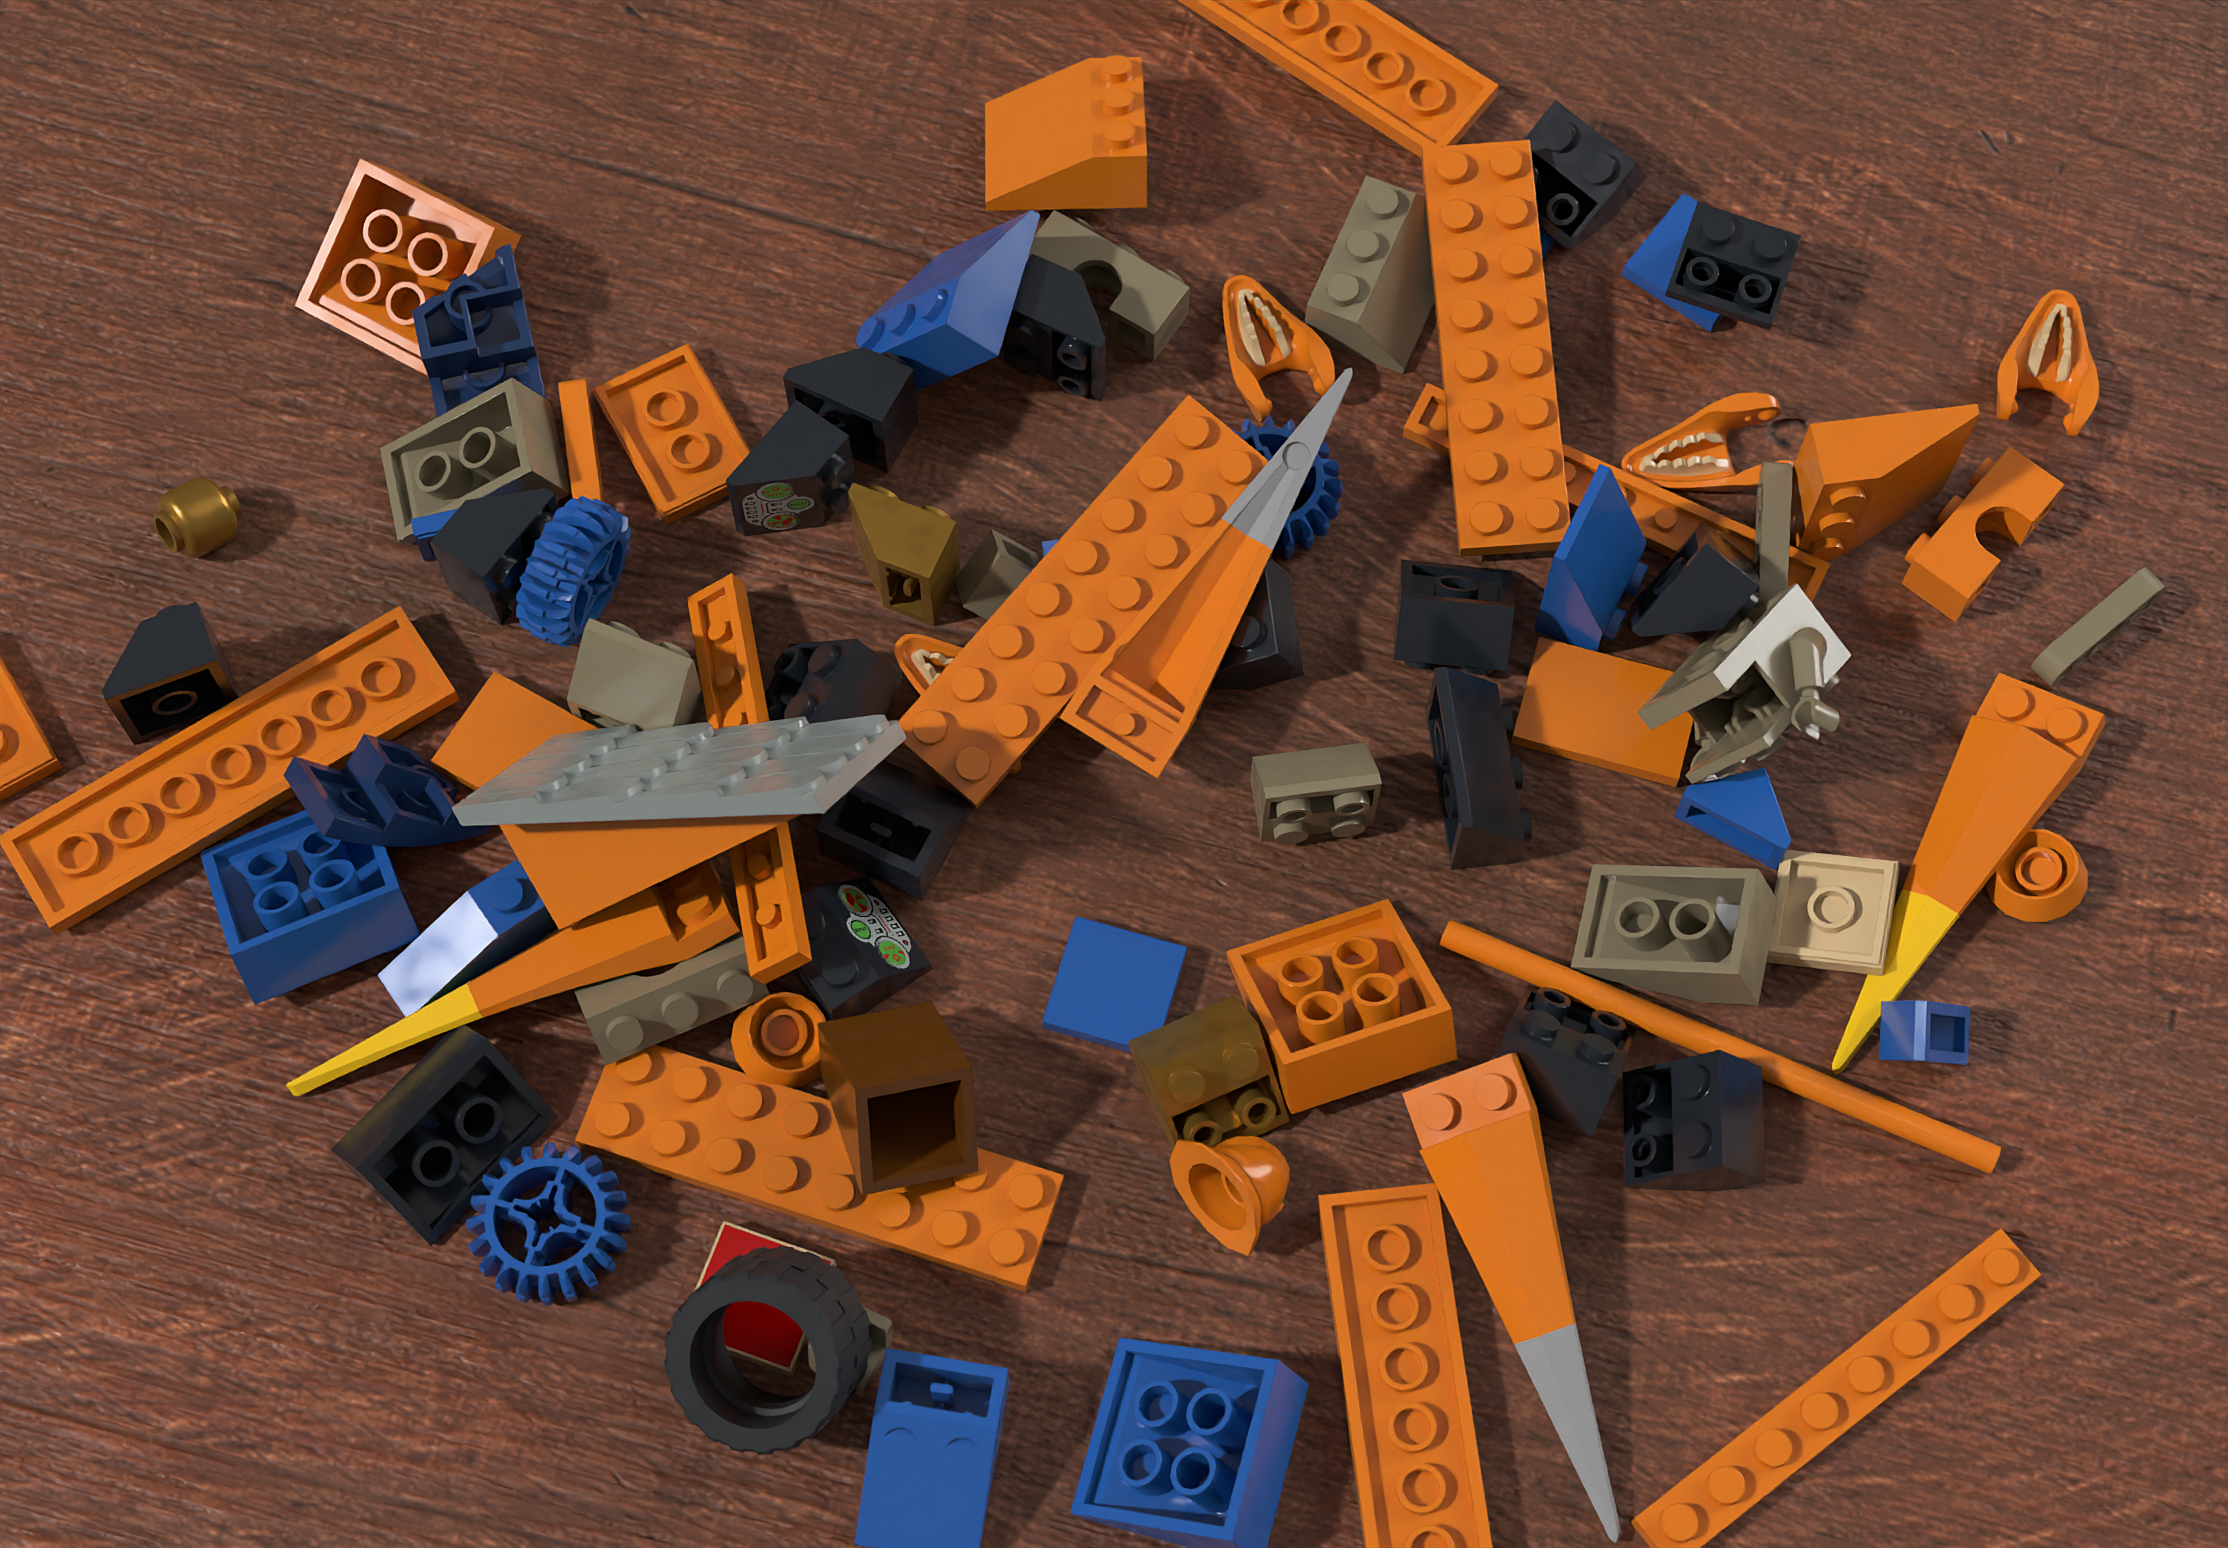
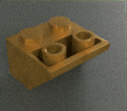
(906, 551)
(1210, 1076)

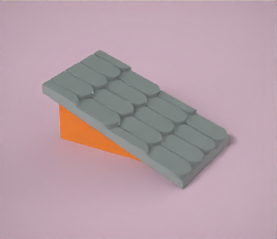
(632, 807)

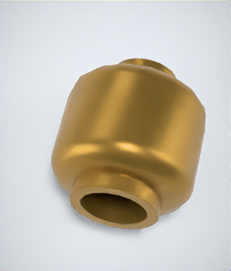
(197, 517)

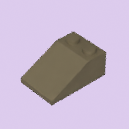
(477, 450)
(1678, 930)

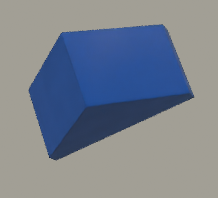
(1739, 813)
(1924, 1032)

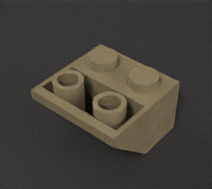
(632, 681)
(1315, 792)

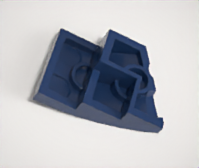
(478, 335)
(380, 798)

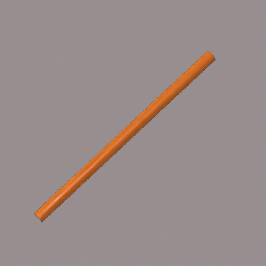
(1705, 1039)

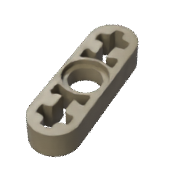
(1773, 528)
(2098, 627)

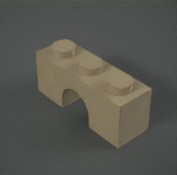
(1148, 300)
(643, 1011)

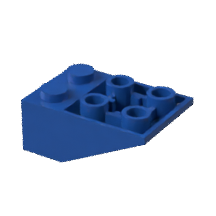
(931, 1452)

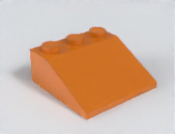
(1069, 140)
(390, 254)
(1870, 473)
(1344, 1005)

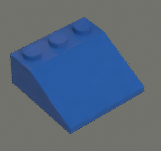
(956, 305)
(304, 904)
(1191, 1445)

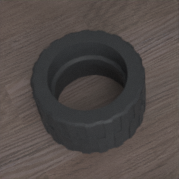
(715, 1391)

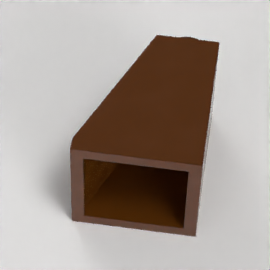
(900, 1096)

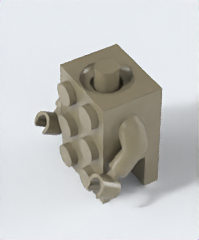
(1754, 684)

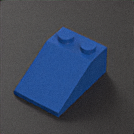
(1594, 568)

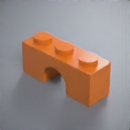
(2007, 500)

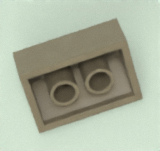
(1377, 279)

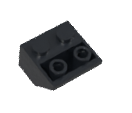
(1577, 176)
(1733, 266)
(1056, 330)
(487, 547)
(1266, 639)
(830, 682)
(894, 828)
(1567, 1055)
(1694, 1124)

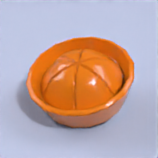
(2039, 878)
(779, 1039)

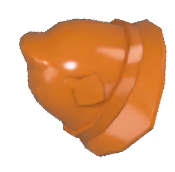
(1231, 1186)

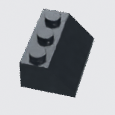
(1476, 771)
(444, 1131)

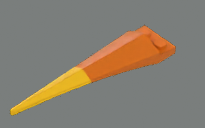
(2002, 780)
(627, 937)

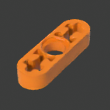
(580, 439)

